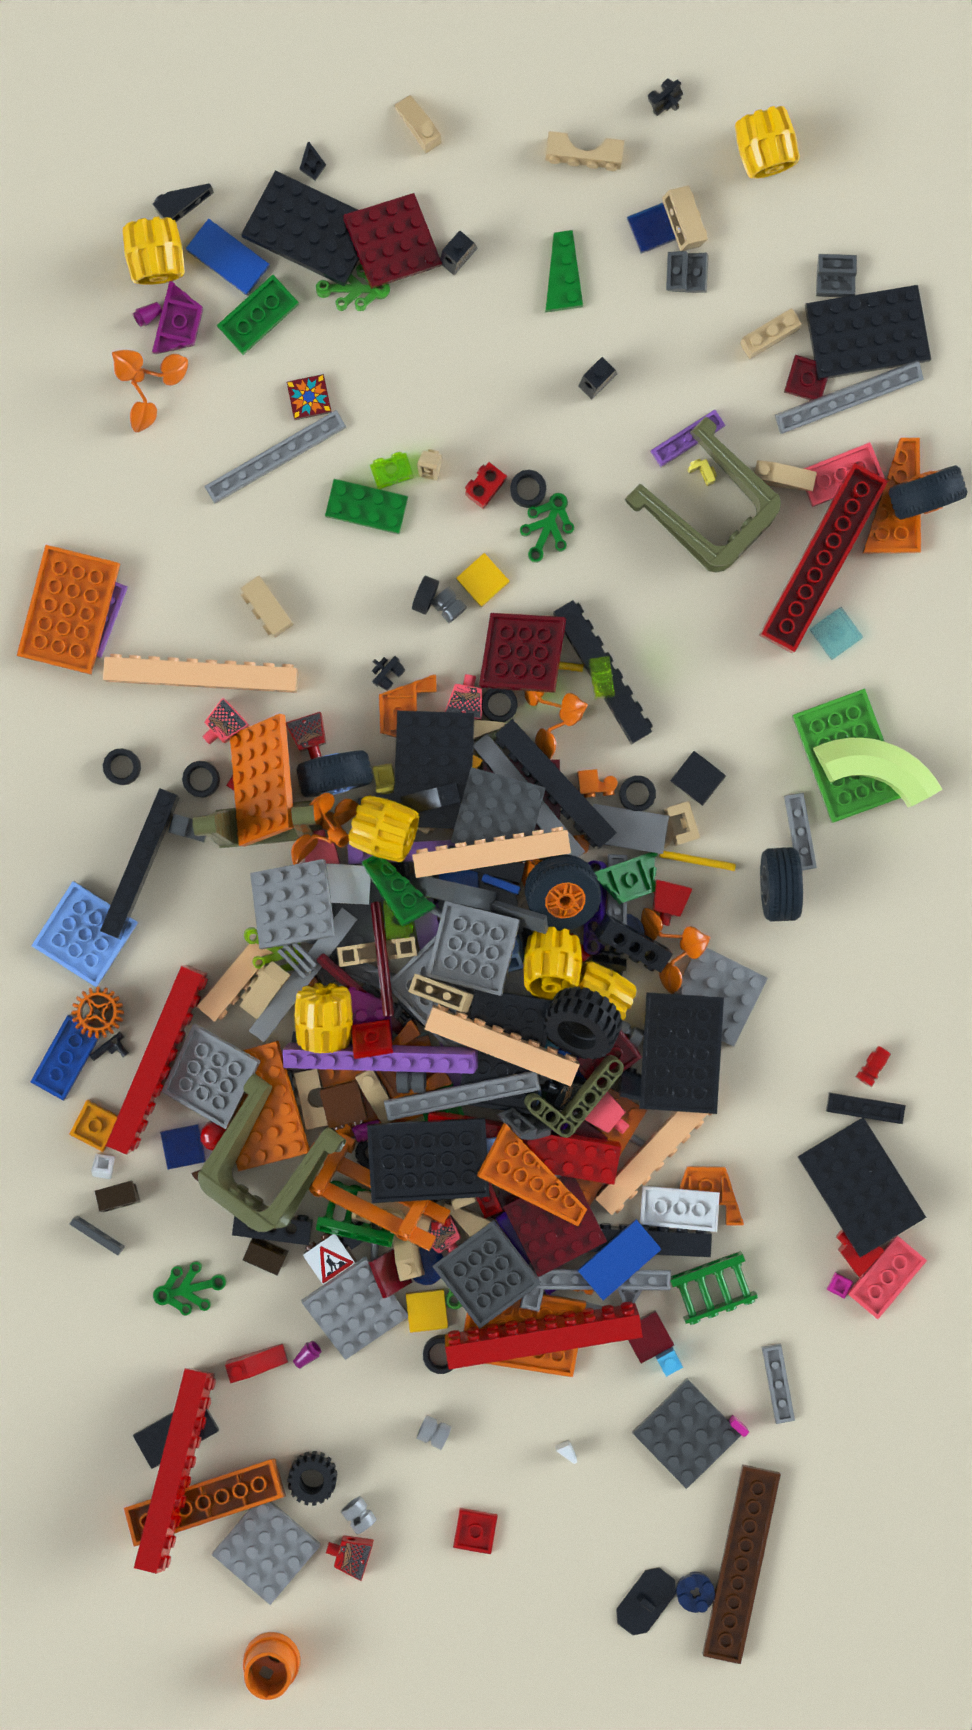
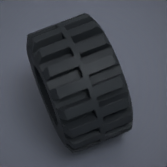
(305, 1492)

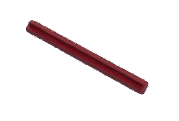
(382, 959)
(344, 979)

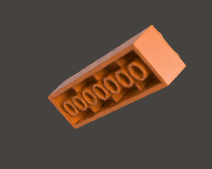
(217, 1497)

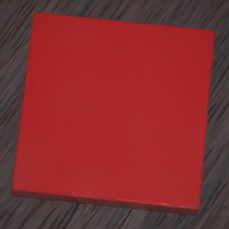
(372, 1039)
(475, 1531)

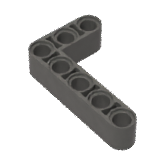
(454, 892)

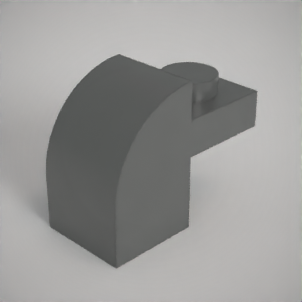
(184, 827)

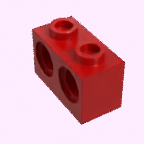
(490, 487)

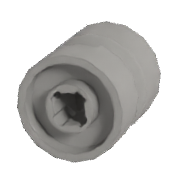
(433, 1432)
(359, 1516)

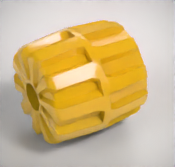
(767, 142)
(153, 251)
(383, 828)
(551, 962)
(608, 984)
(323, 1018)

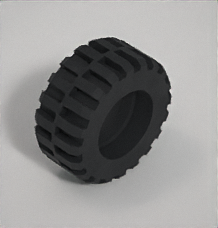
(582, 1023)

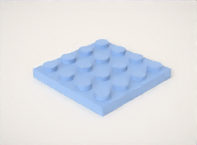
(75, 937)

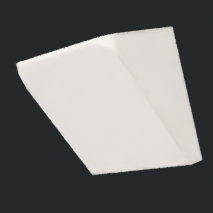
(103, 1166)
(567, 1451)

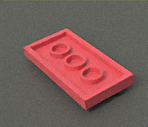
(833, 471)
(887, 1277)

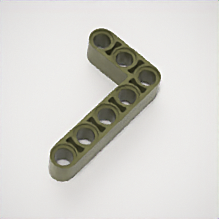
(578, 1100)

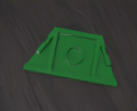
(629, 878)

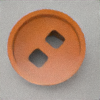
(284, 1671)

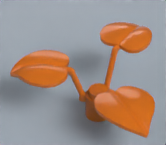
(128, 367)
(571, 713)
(343, 813)
(692, 942)

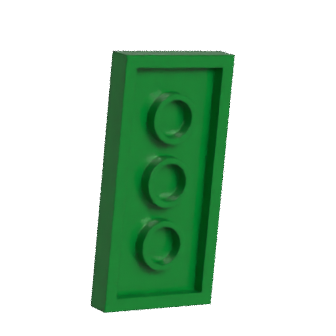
(258, 314)
(366, 506)

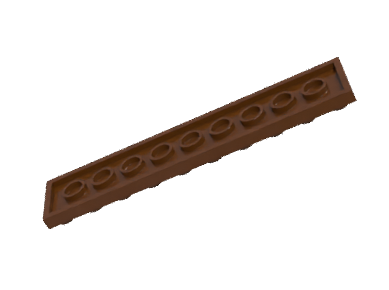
(741, 1564)

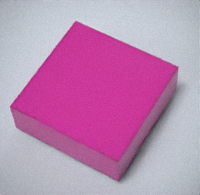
(839, 1285)
(738, 1426)

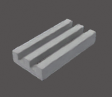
(301, 962)

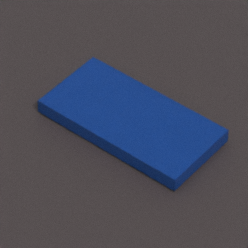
(227, 257)
(64, 1059)
(619, 1259)

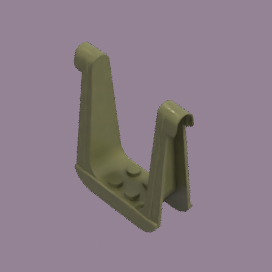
(765, 499)
(222, 826)
(217, 1178)

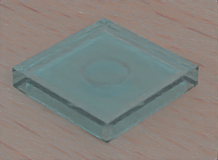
(836, 633)

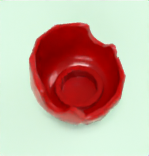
(211, 1135)

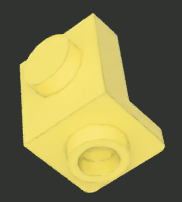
(707, 472)
(384, 778)

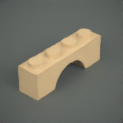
(561, 149)
(367, 952)
(392, 1207)

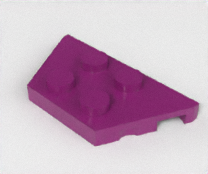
(177, 322)
(366, 1008)

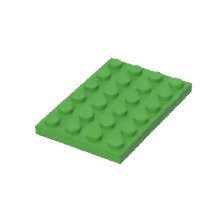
(840, 719)

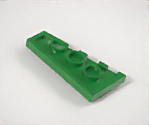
(564, 280)
(401, 897)

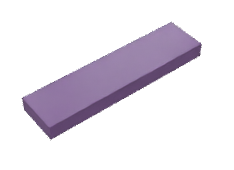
(682, 441)
(115, 604)

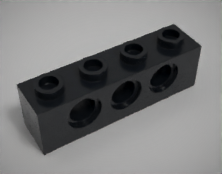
(611, 926)
(301, 1236)

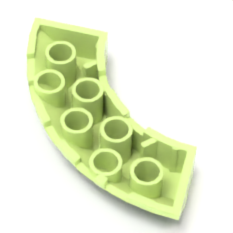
(881, 762)

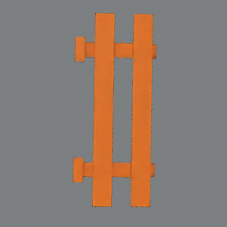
(404, 1229)

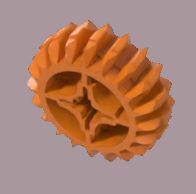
(90, 1018)

